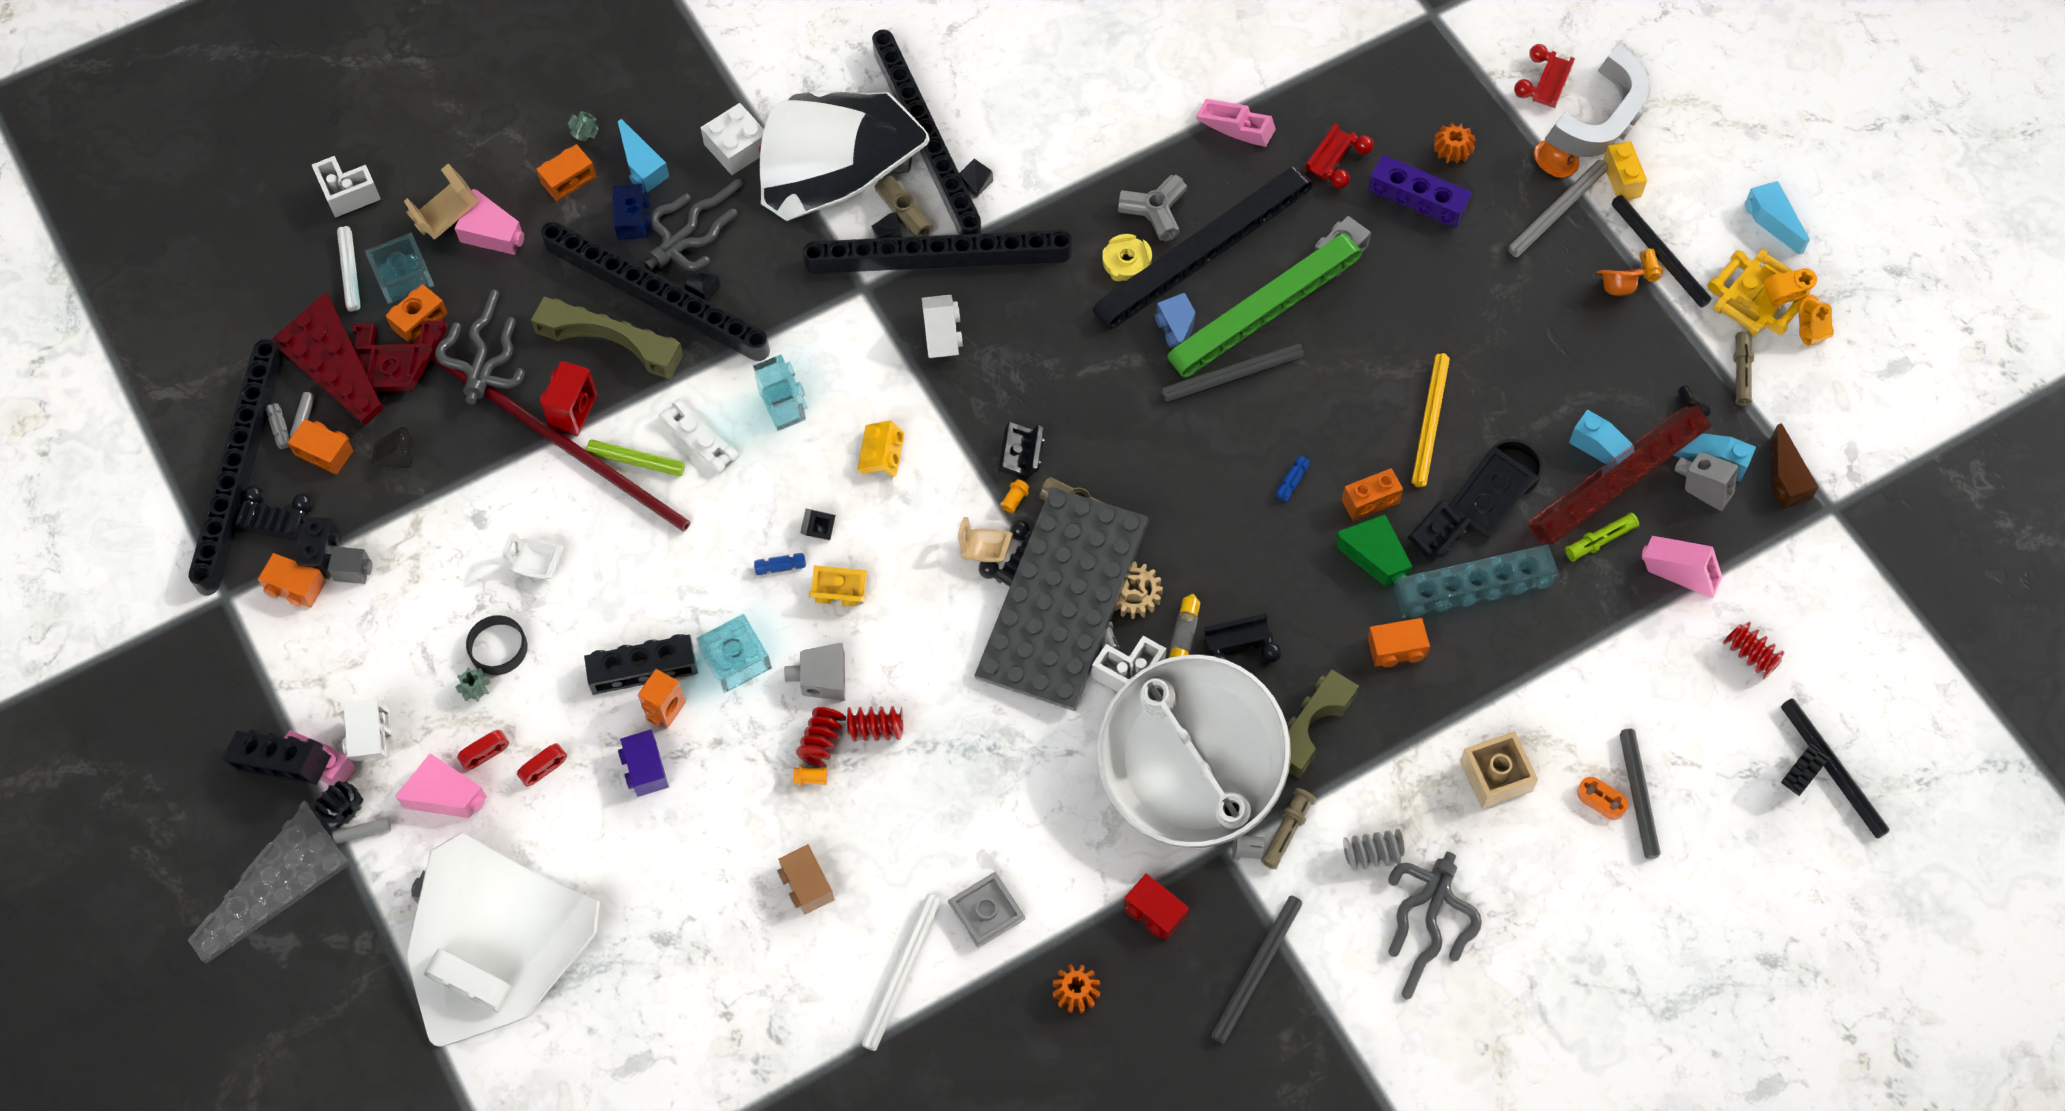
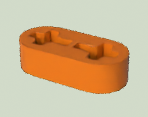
(1602, 797)

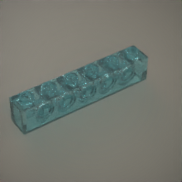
(1536, 560)

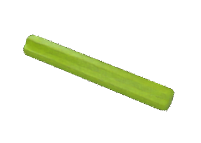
(636, 457)

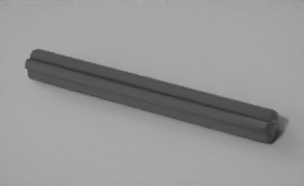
(1640, 794)

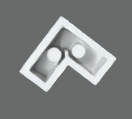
(346, 190)
(940, 326)
(1116, 668)
(365, 729)

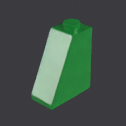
(1375, 550)

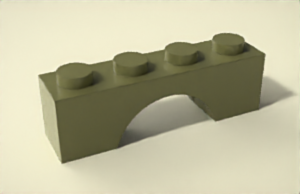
(1331, 699)

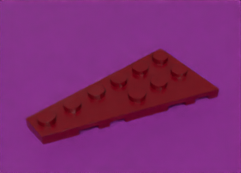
(326, 355)

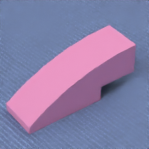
(1237, 121)

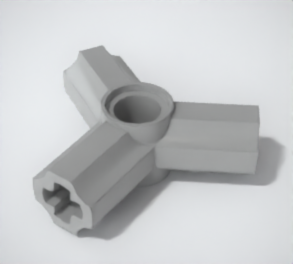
(1160, 216)

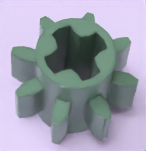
(583, 126)
(467, 679)

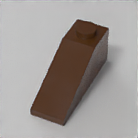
(1790, 476)

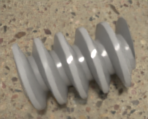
(1374, 849)

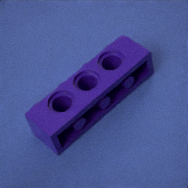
(1430, 188)

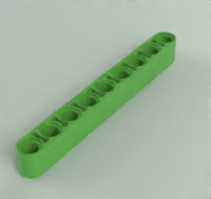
(1264, 305)

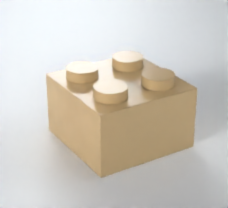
(1498, 770)

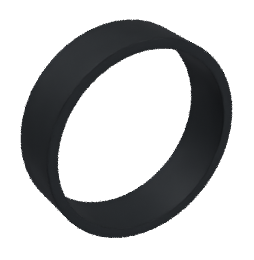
(1529, 450)
(488, 622)

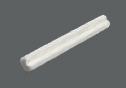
(348, 269)

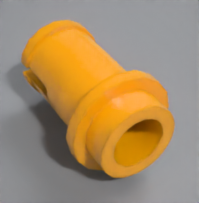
(1651, 265)
(1018, 490)
(810, 776)

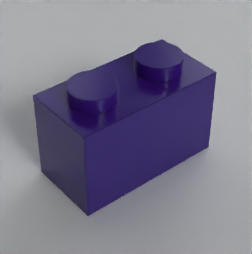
(643, 762)

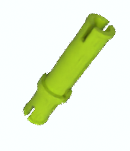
(1601, 536)

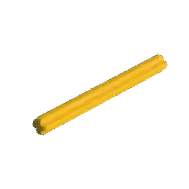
(1430, 420)

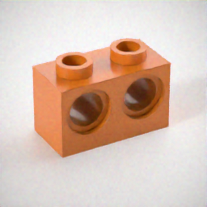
(1372, 494)

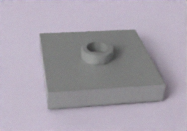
(986, 909)

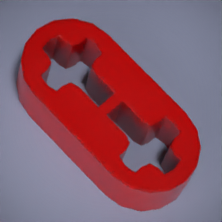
(483, 749)
(541, 764)

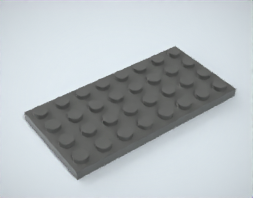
(1062, 598)

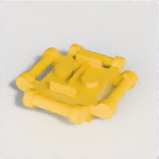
(1747, 297)

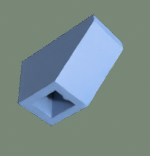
(1176, 318)

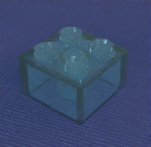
(399, 267)
(780, 392)
(734, 653)

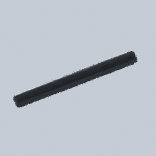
(1663, 253)
(1836, 769)

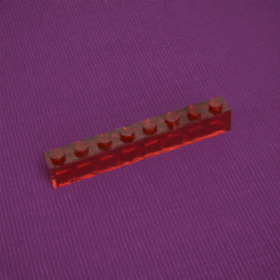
(1619, 475)

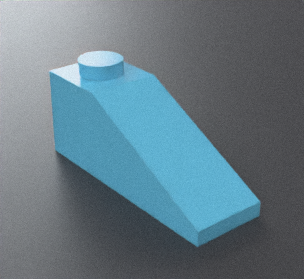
(644, 163)
(1775, 214)
(1598, 438)
(1721, 447)

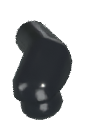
(1690, 399)

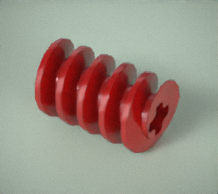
(1754, 648)
(875, 724)
(818, 735)

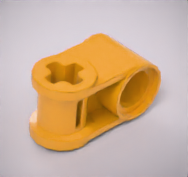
(1789, 286)
(1814, 320)

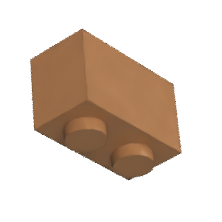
(805, 879)

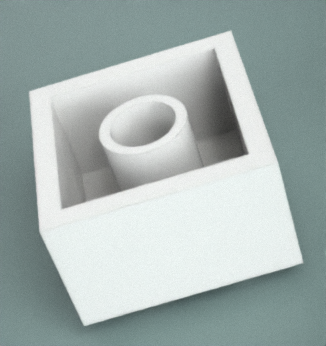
(733, 138)

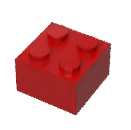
(568, 398)

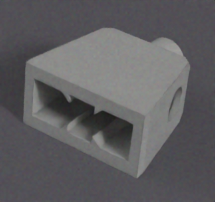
(1709, 479)
(820, 672)

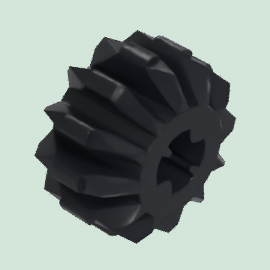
(338, 804)

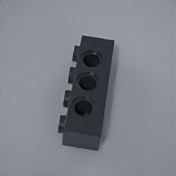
(629, 675)
(277, 756)

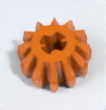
(1454, 143)
(1084, 981)

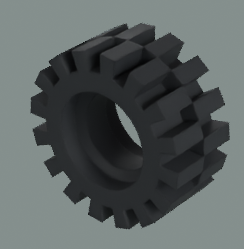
(1805, 769)

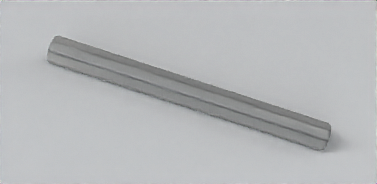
(1550, 215)

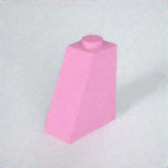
(489, 227)
(1684, 564)
(441, 790)

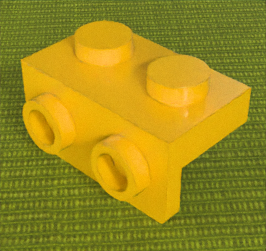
(881, 448)
(838, 584)

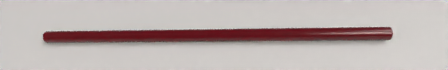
(577, 452)

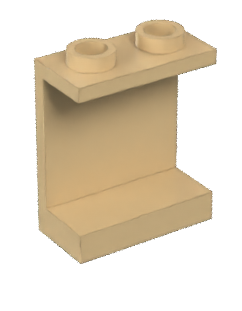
(444, 207)

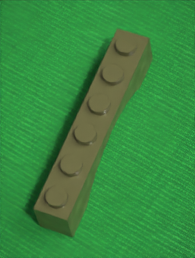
(563, 321)

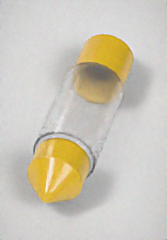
(1185, 627)

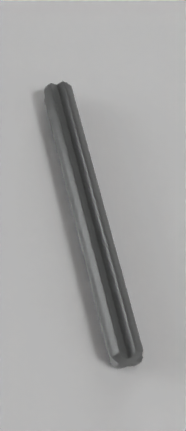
(1232, 372)
(1256, 969)

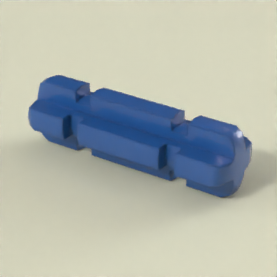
(1292, 478)
(779, 563)

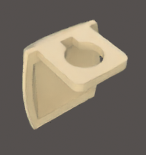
(983, 544)

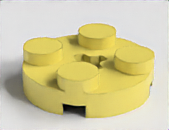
(1115, 250)

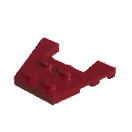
(396, 365)

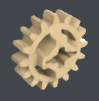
(1139, 601)

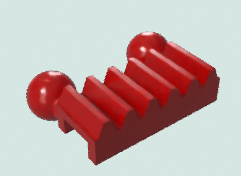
(1552, 79)
(1332, 151)

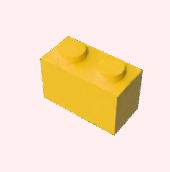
(1625, 170)

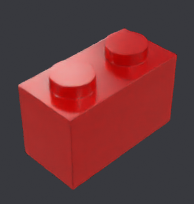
(1155, 907)

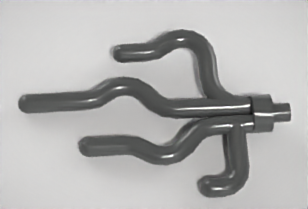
(673, 245)
(478, 376)
(1437, 884)

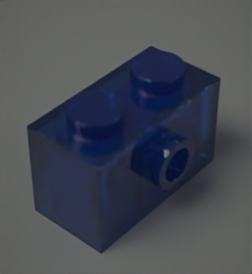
(630, 211)

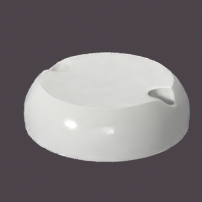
(1194, 751)

